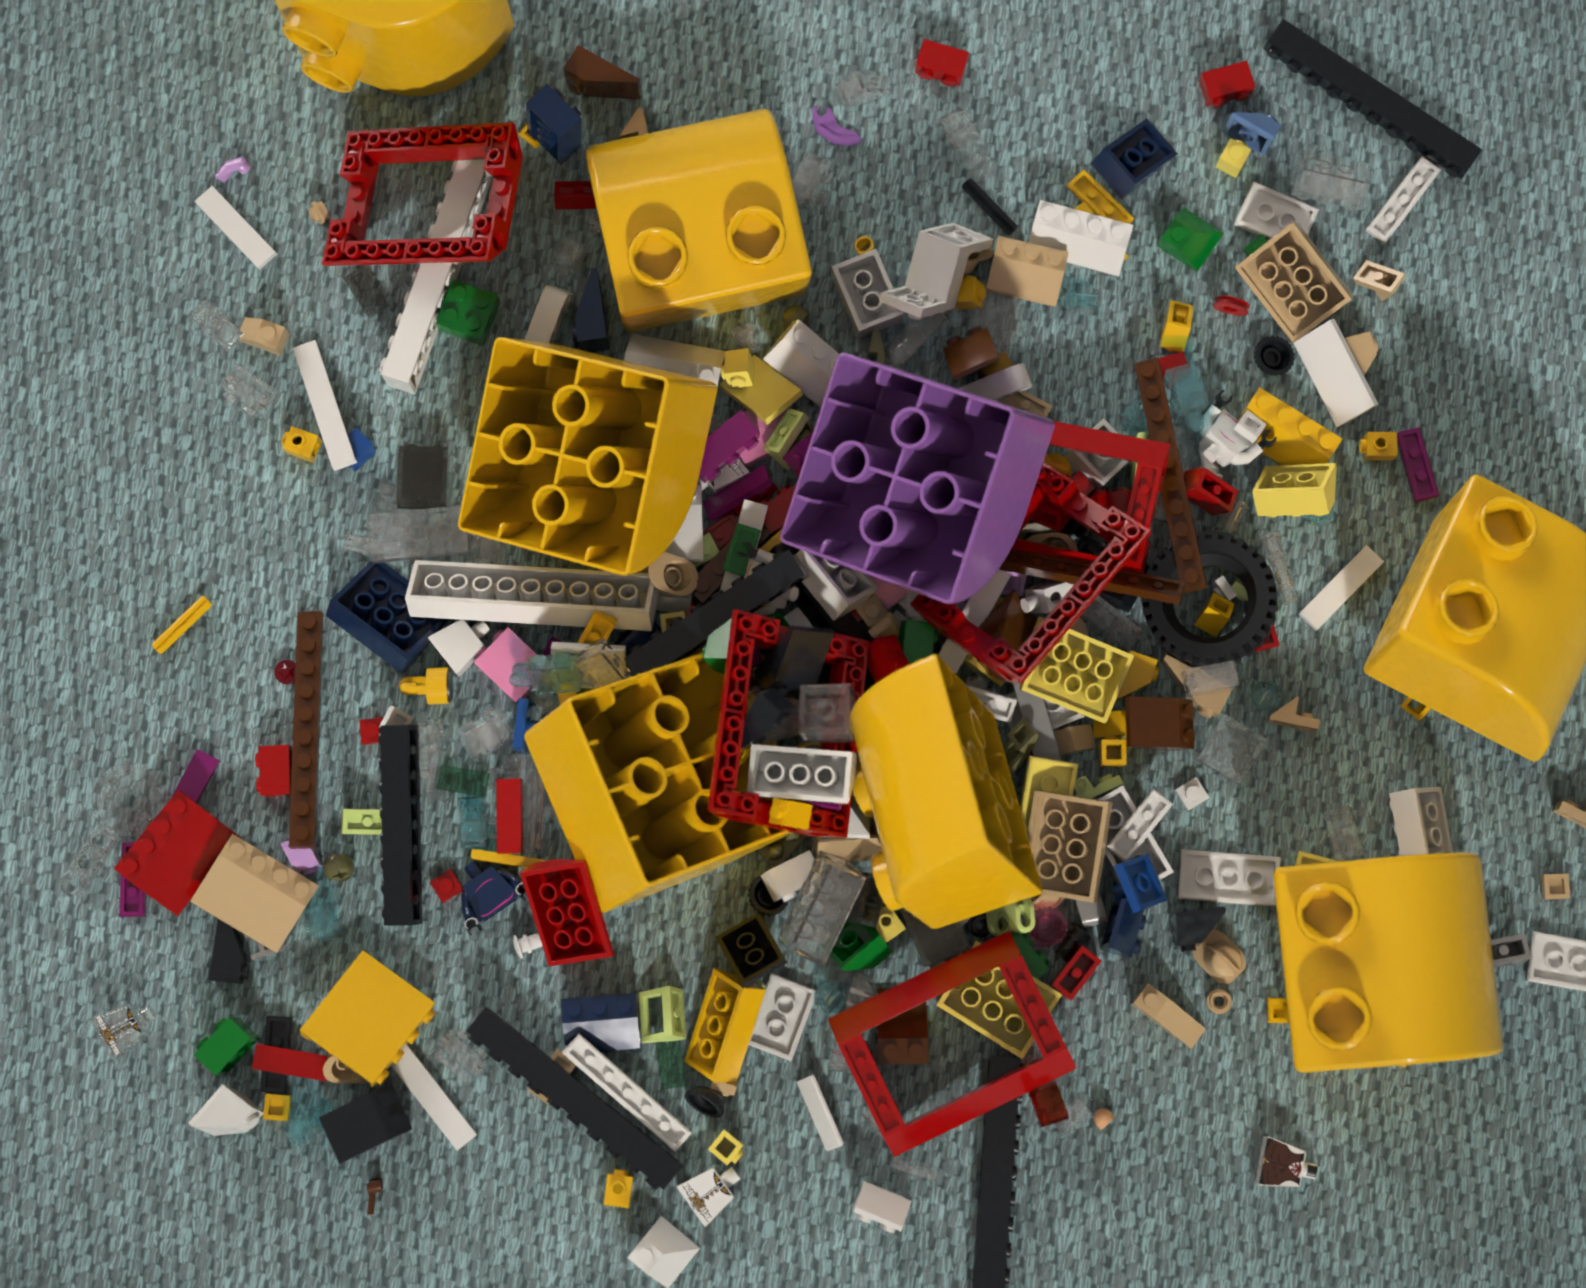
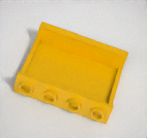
(369, 1018)

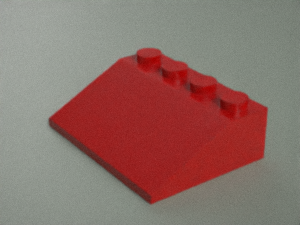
(175, 852)
(566, 911)

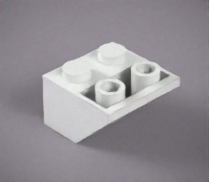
(881, 1206)

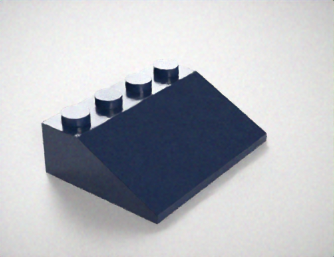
(377, 616)

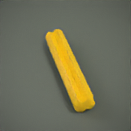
(181, 625)

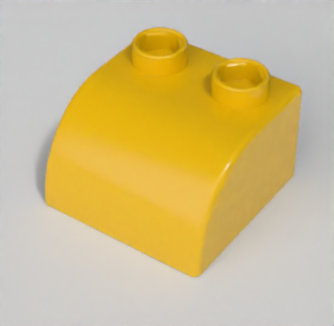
(395, 43)
(699, 220)
(599, 473)
(1491, 618)
(635, 781)
(939, 798)
(1387, 962)

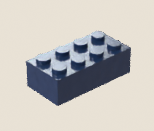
(554, 123)

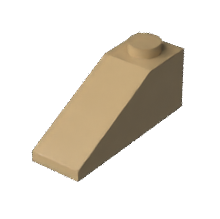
(1207, 704)
(1168, 1015)

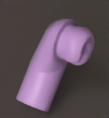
(232, 166)

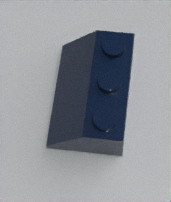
(605, 1021)

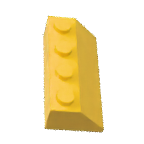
(1298, 436)
(724, 1027)

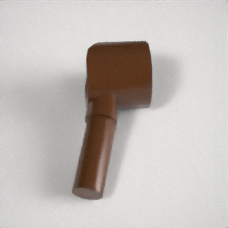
(373, 1186)

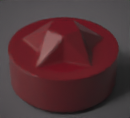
(285, 672)

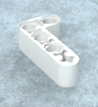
(549, 314)
(1001, 384)

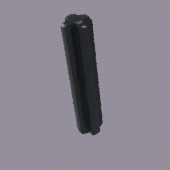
(989, 206)

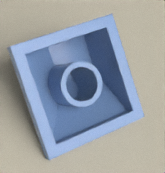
(1253, 129)

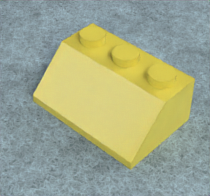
(1295, 490)

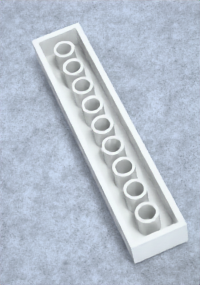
(431, 282)
(529, 594)

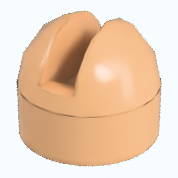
(1103, 1117)

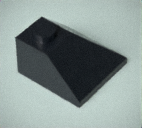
(1192, 927)

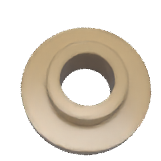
(318, 212)
(1227, 1001)

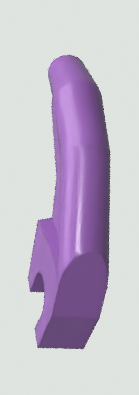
(830, 129)

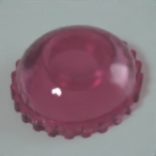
(1049, 927)

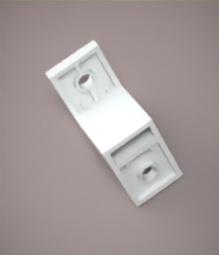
(936, 271)

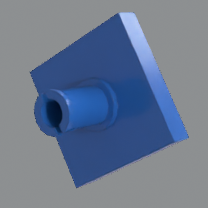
(523, 723)
(1139, 883)

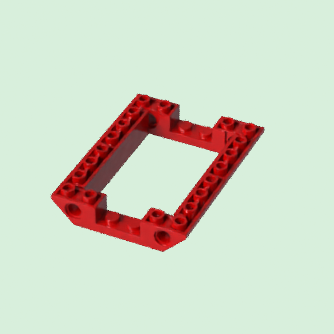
(360, 164)
(1148, 482)
(1112, 525)
(848, 665)
(919, 989)

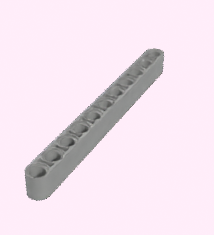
(1046, 746)

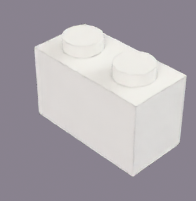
(788, 877)

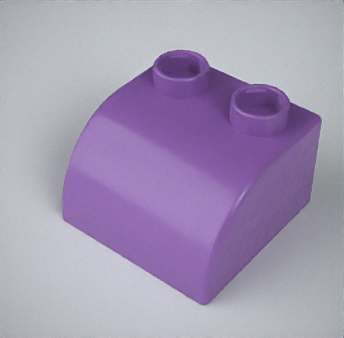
(915, 480)

